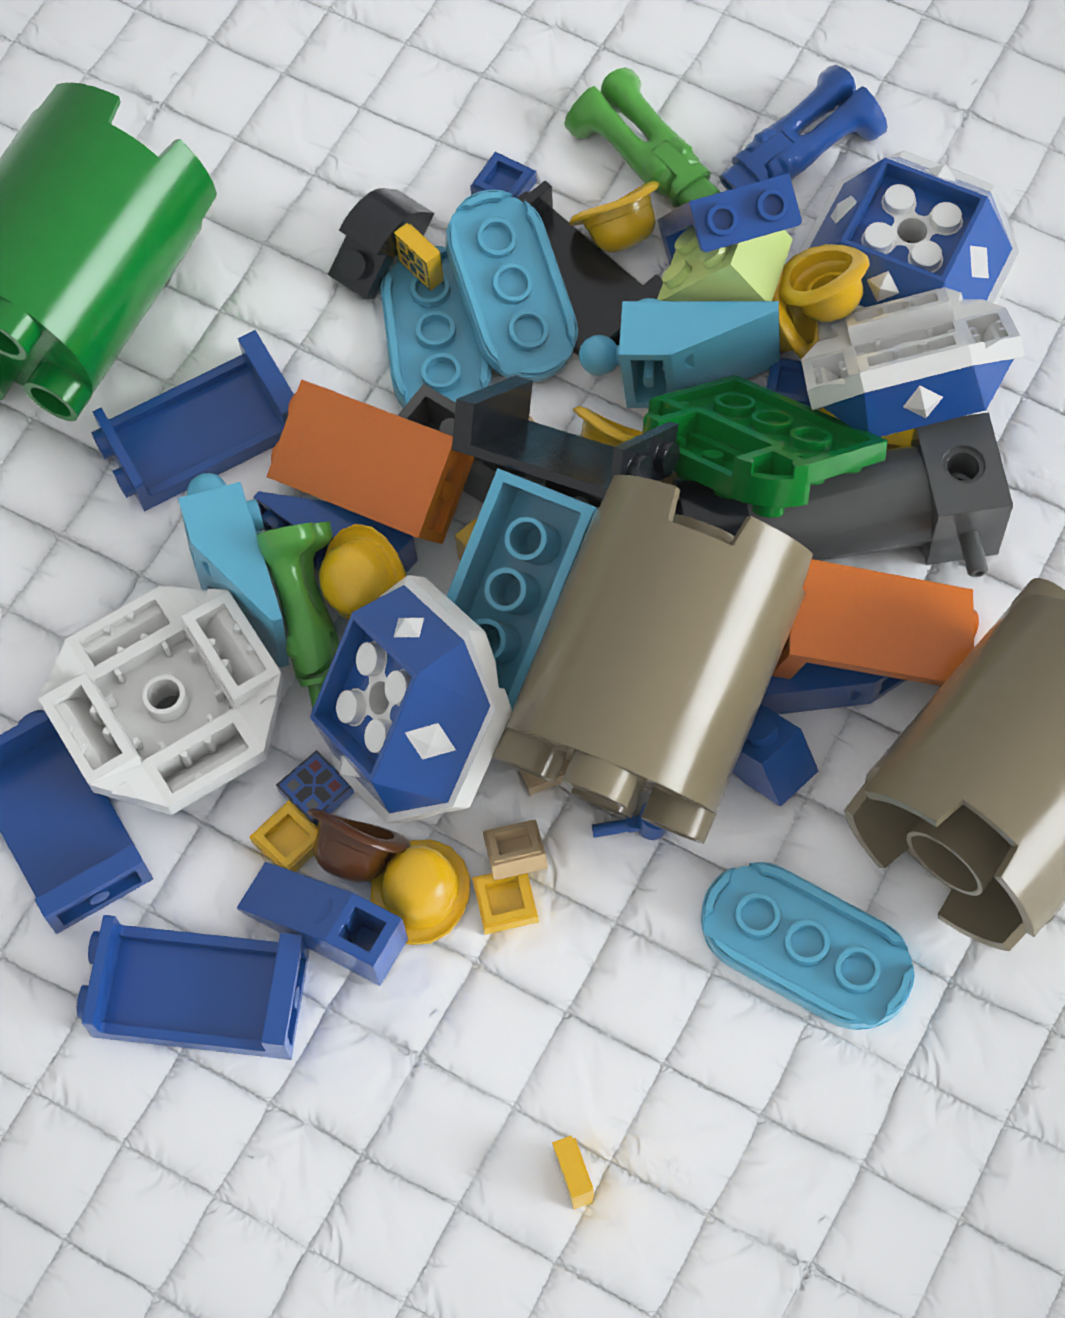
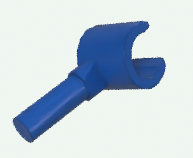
(629, 825)

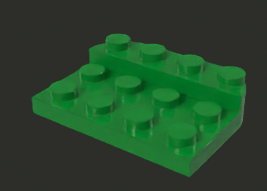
(759, 443)

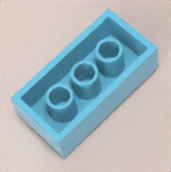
(518, 569)

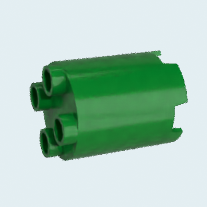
(86, 242)

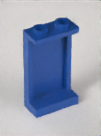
(734, 215)
(197, 426)
(194, 989)

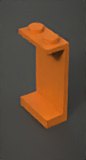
(370, 462)
(880, 625)

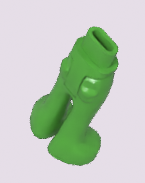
(661, 159)
(311, 633)

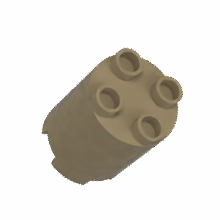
(656, 658)
(983, 779)

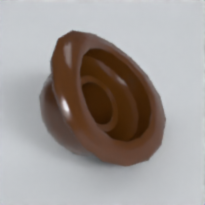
(354, 848)

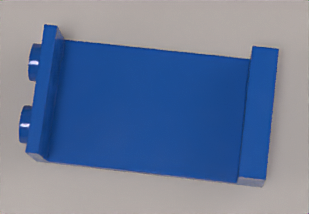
(60, 829)

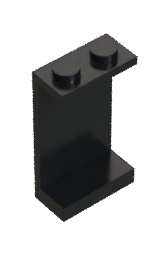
(590, 276)
(497, 429)

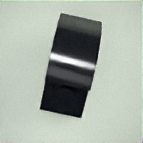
(371, 241)

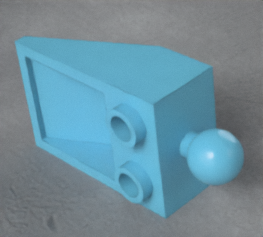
(685, 345)
(227, 556)

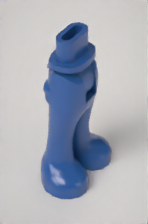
(782, 147)

